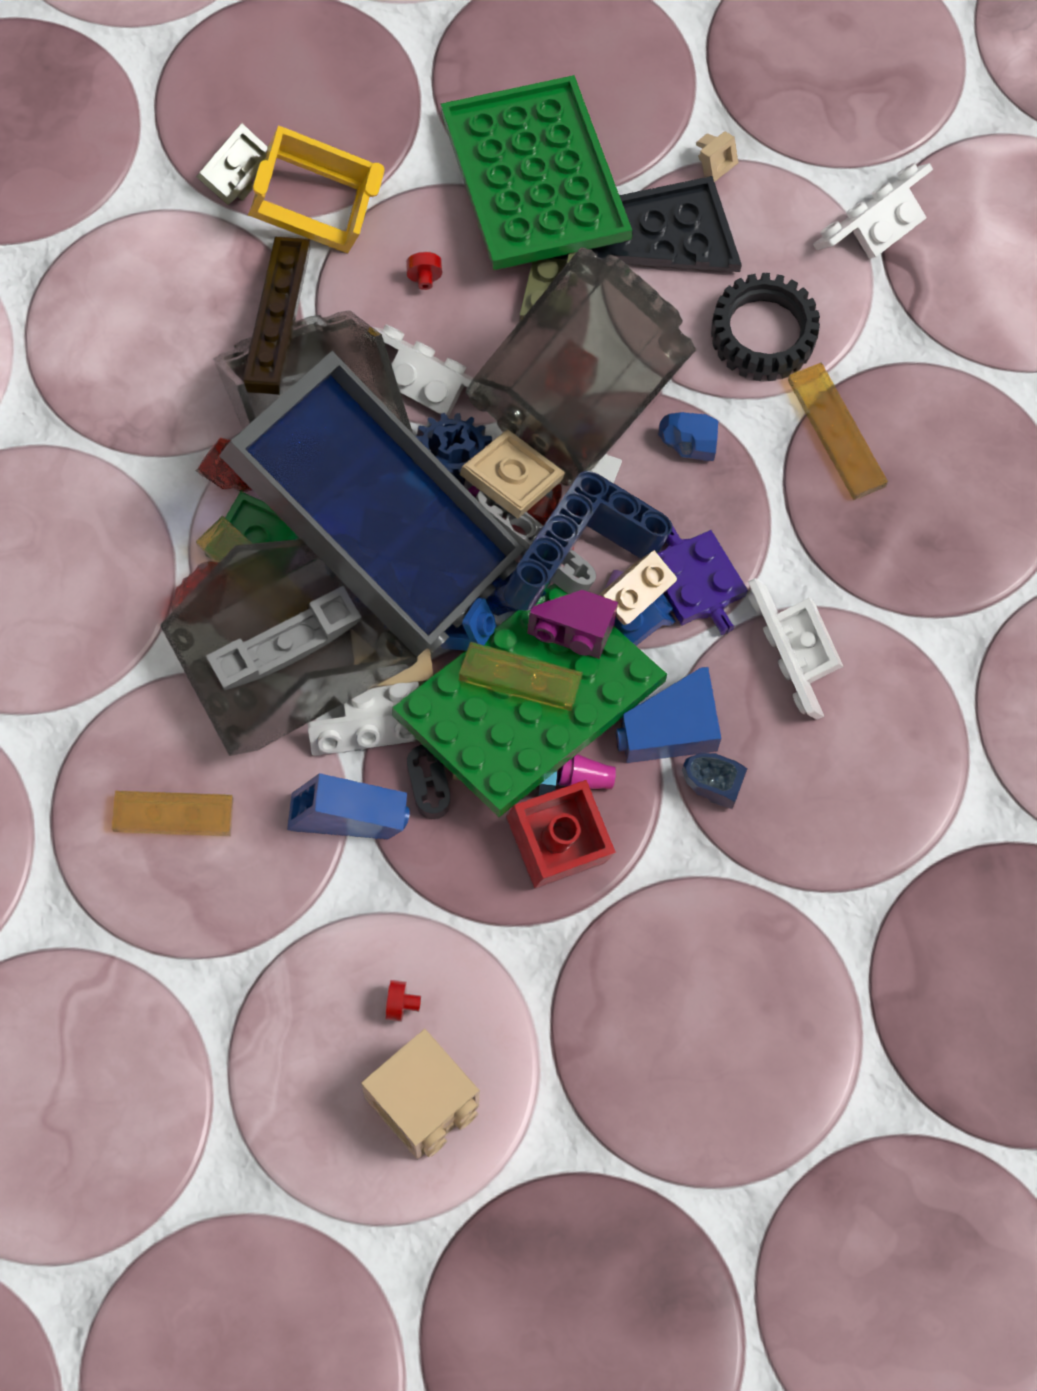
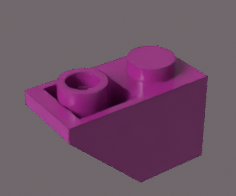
(575, 621)

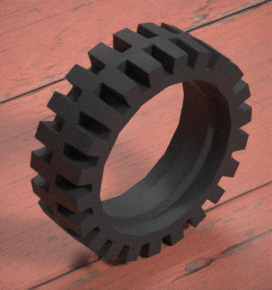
(769, 291)

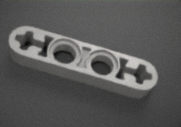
(573, 565)

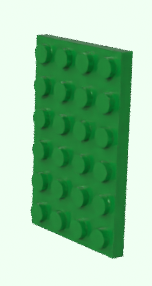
(535, 172)
(513, 744)

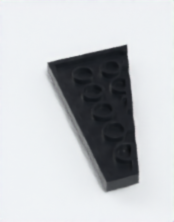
(676, 228)

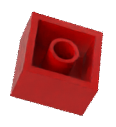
(560, 834)

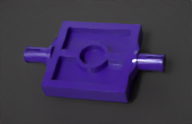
(704, 579)

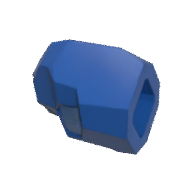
(690, 434)

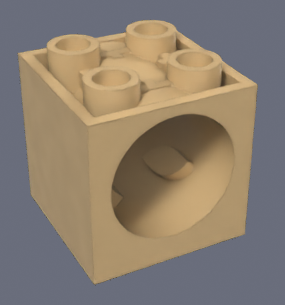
(422, 1095)

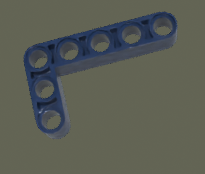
(592, 504)

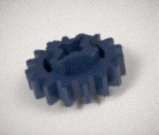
(453, 441)

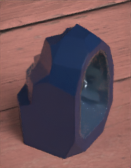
(714, 777)

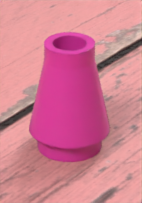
(583, 768)

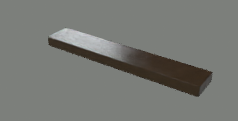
(276, 316)

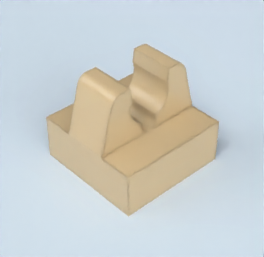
(717, 154)

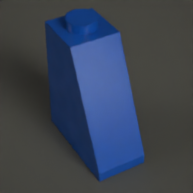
(673, 722)
(347, 808)

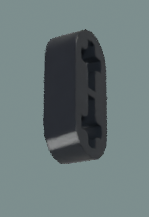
(419, 783)

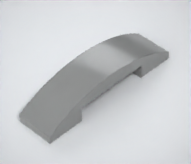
(286, 642)

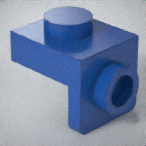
(647, 621)
(475, 628)

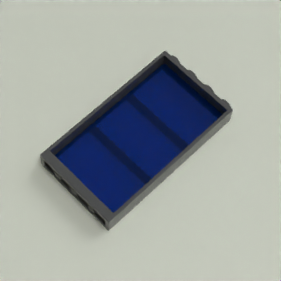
(373, 504)

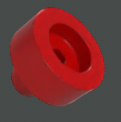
(424, 269)
(399, 1001)

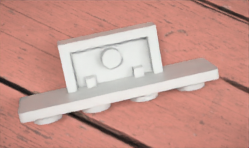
(883, 218)
(423, 375)
(802, 643)
(366, 722)

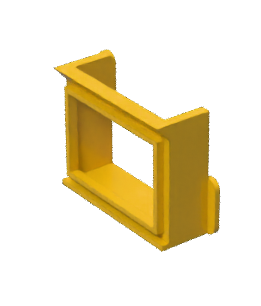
(326, 162)

